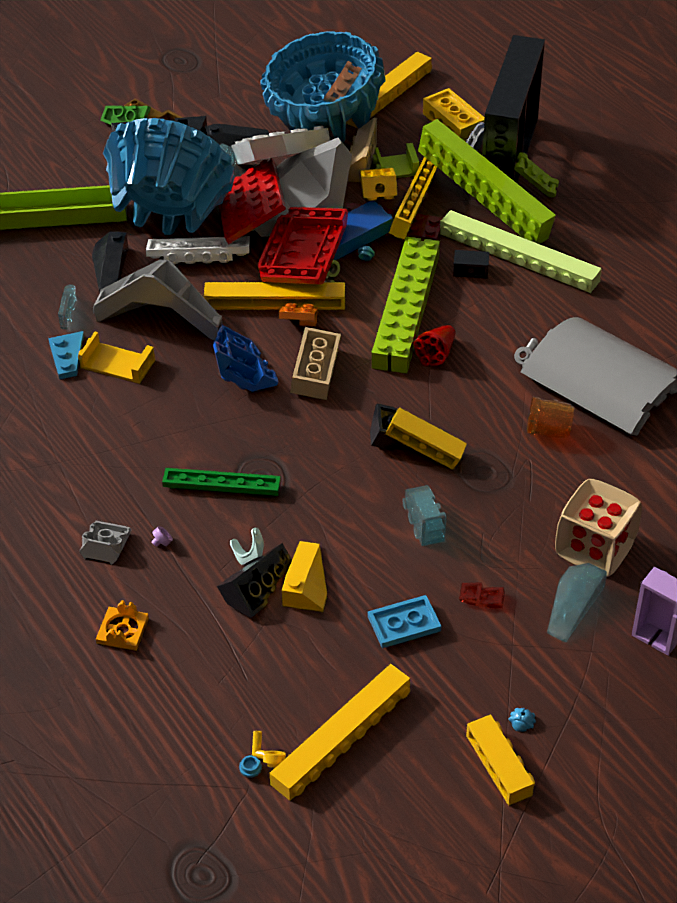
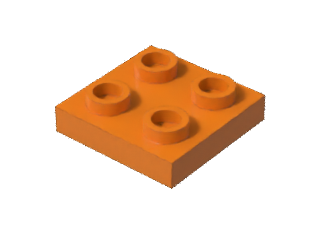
(305, 314)

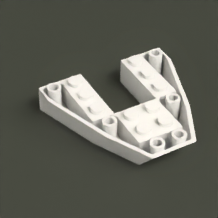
(278, 144)

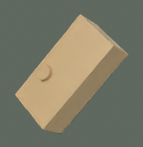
(315, 363)

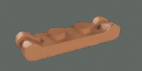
(343, 82)

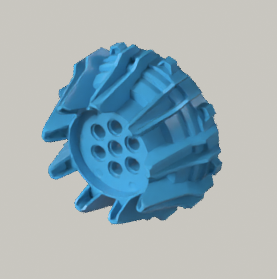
(307, 70)
(166, 172)

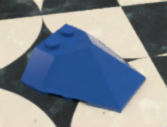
(241, 361)

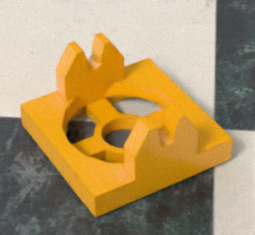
(118, 638)

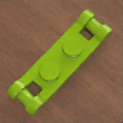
(536, 175)

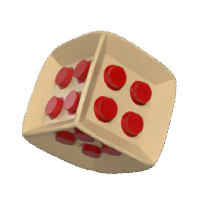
(598, 526)

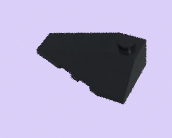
(254, 583)

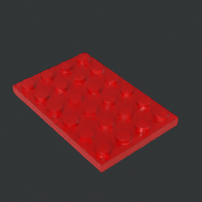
(252, 200)

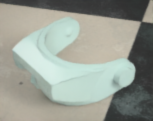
(255, 552)

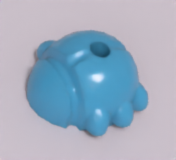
(522, 719)

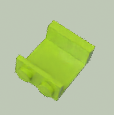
(403, 165)

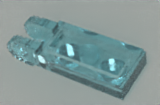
(67, 304)

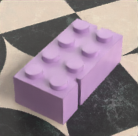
(657, 611)

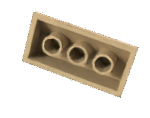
(362, 150)

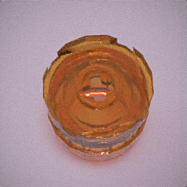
(550, 418)

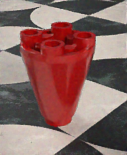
(434, 345)

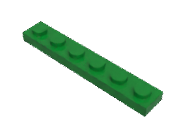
(221, 481)

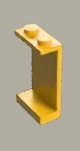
(115, 361)

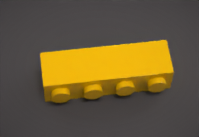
(426, 438)
(500, 759)

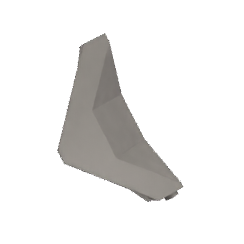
(313, 180)
(160, 286)

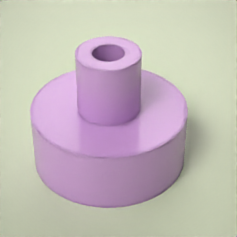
(161, 537)

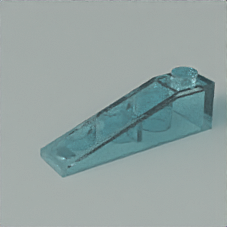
(574, 597)

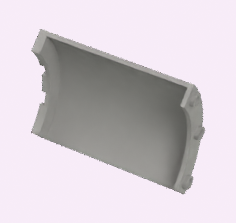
(601, 373)

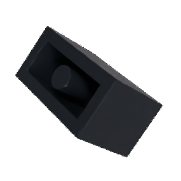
(471, 264)

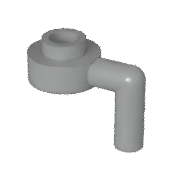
(528, 350)

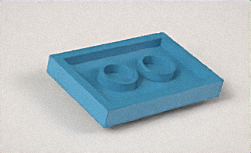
(404, 621)

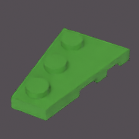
(124, 113)

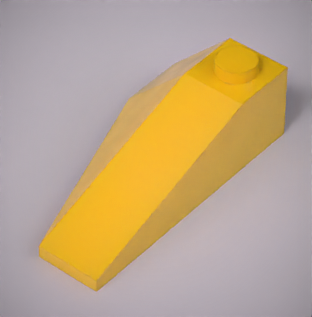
(305, 579)

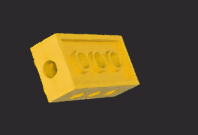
(452, 112)
(372, 177)

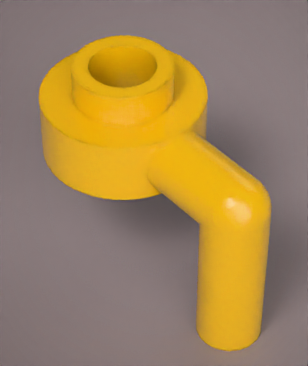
(271, 757)

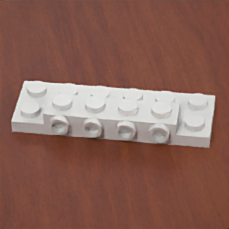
(197, 249)

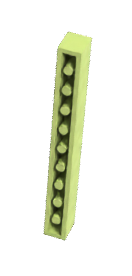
(520, 251)

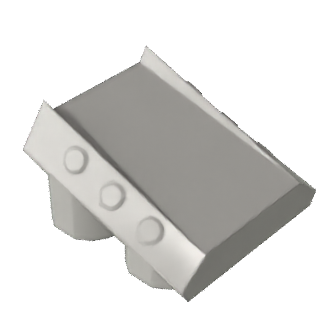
(104, 541)

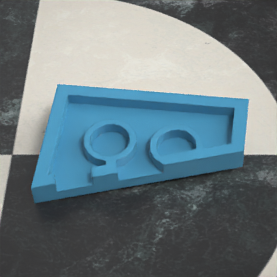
(65, 353)

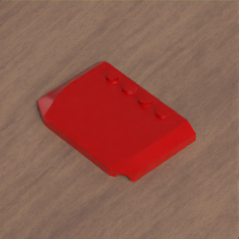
(303, 245)

